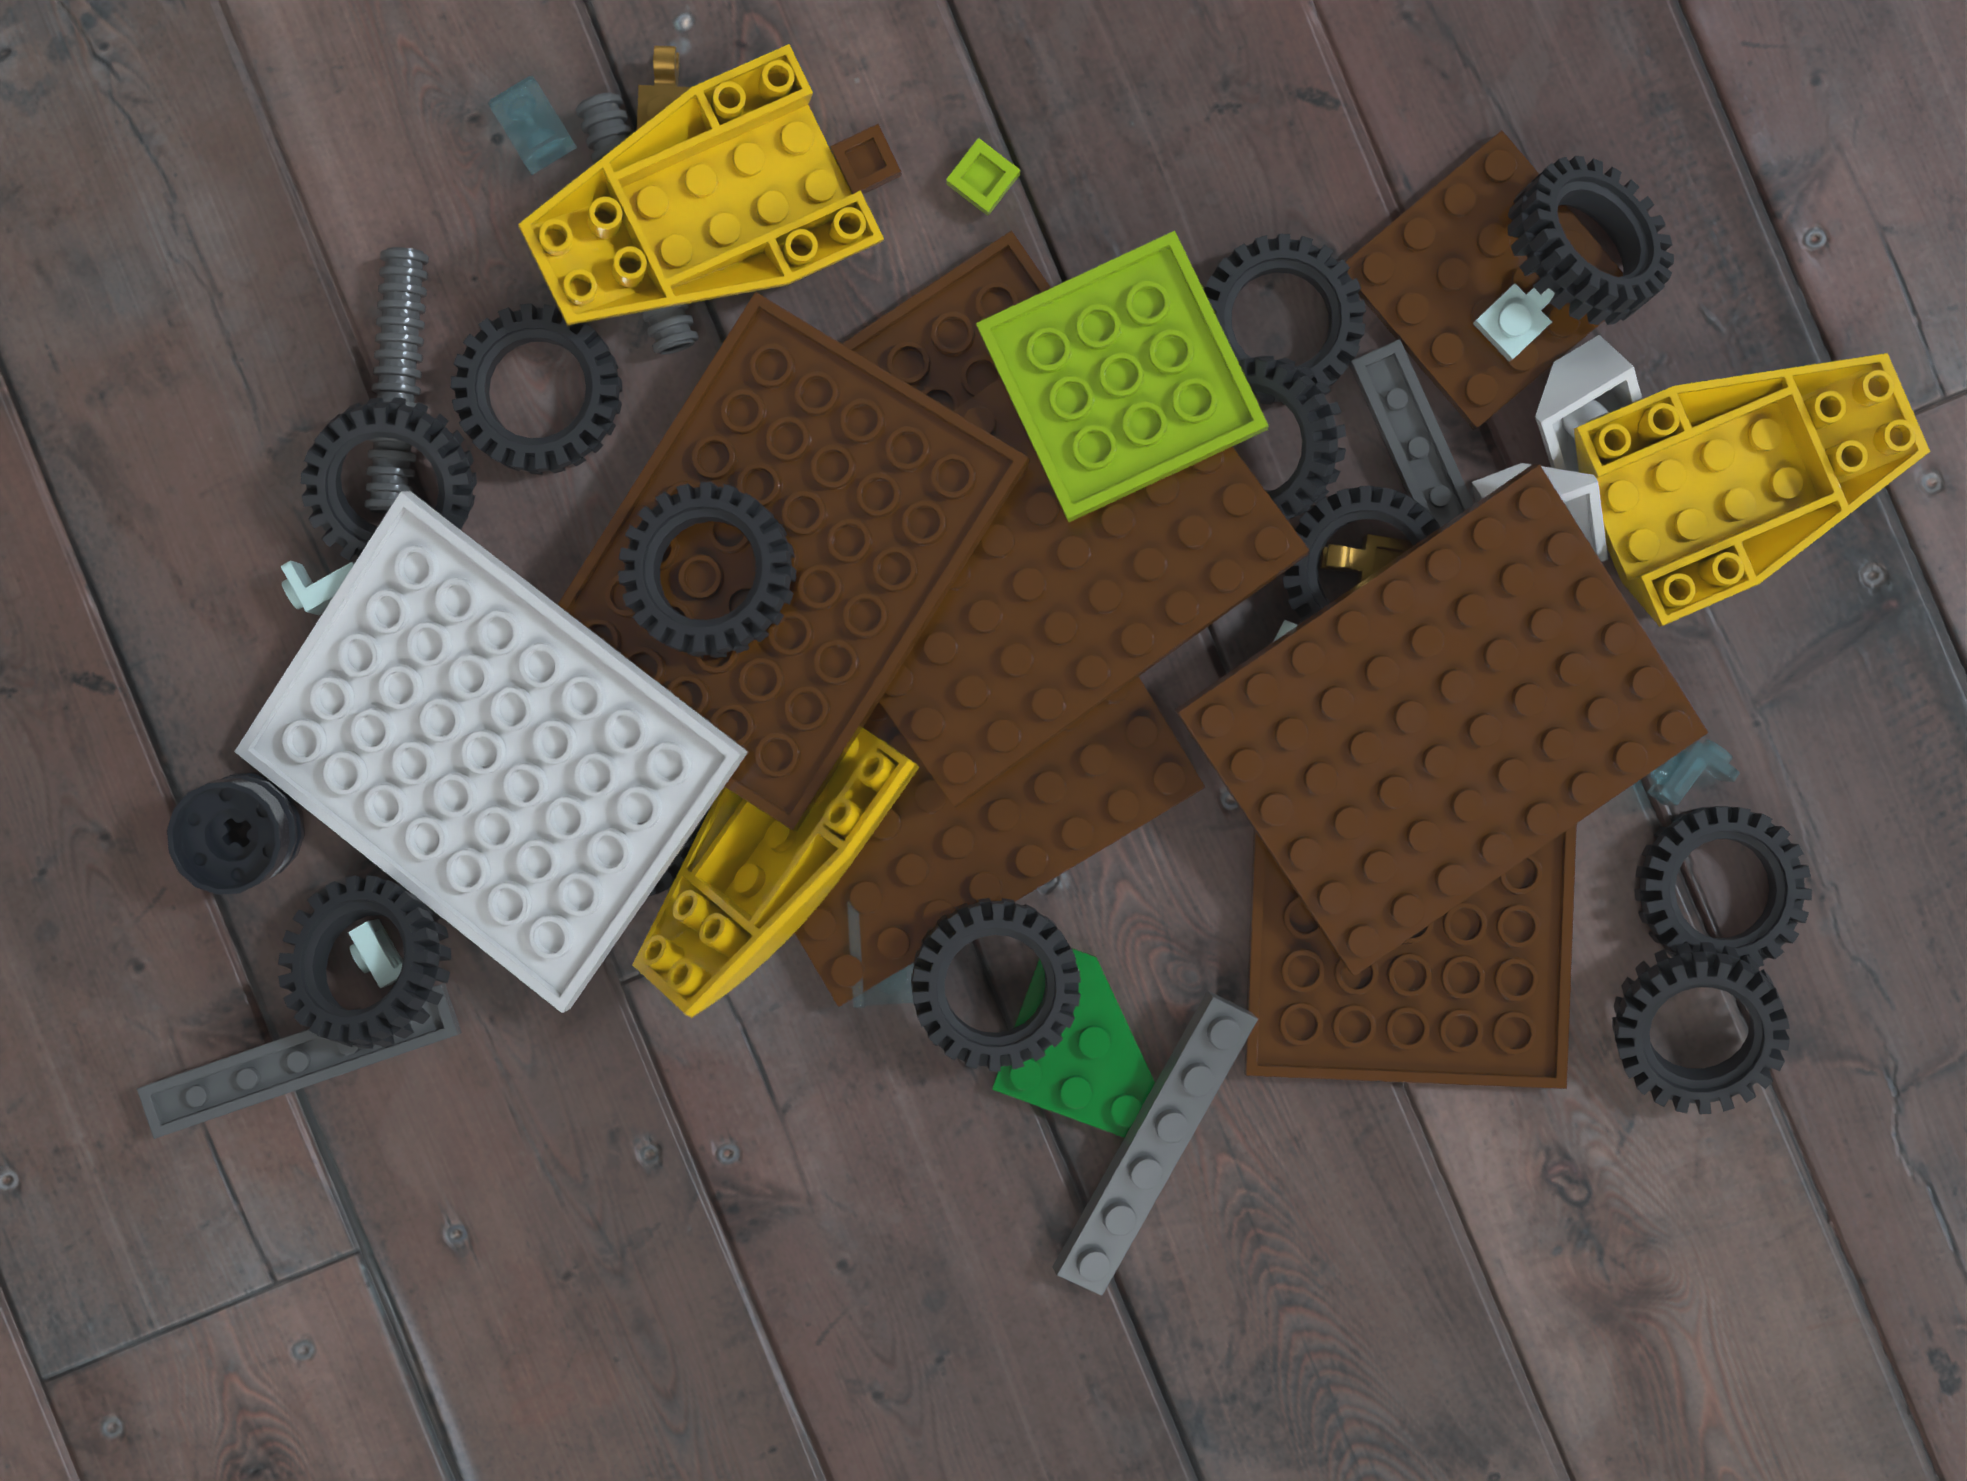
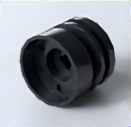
(206, 839)

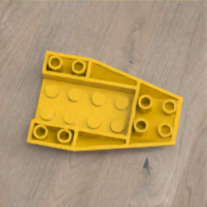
(703, 202)
(1742, 474)
(759, 881)

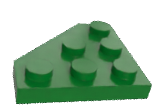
(1096, 1067)

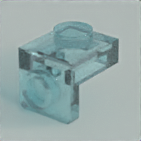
(531, 124)
(1680, 772)

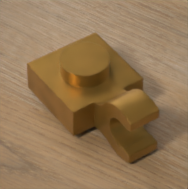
(665, 89)
(1375, 554)

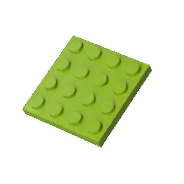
(1122, 376)

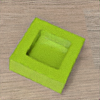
(983, 177)

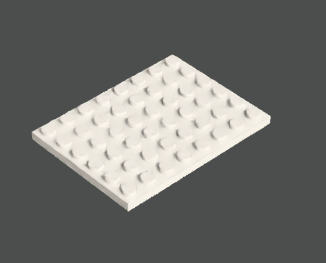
(488, 751)

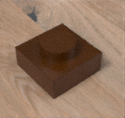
(866, 160)

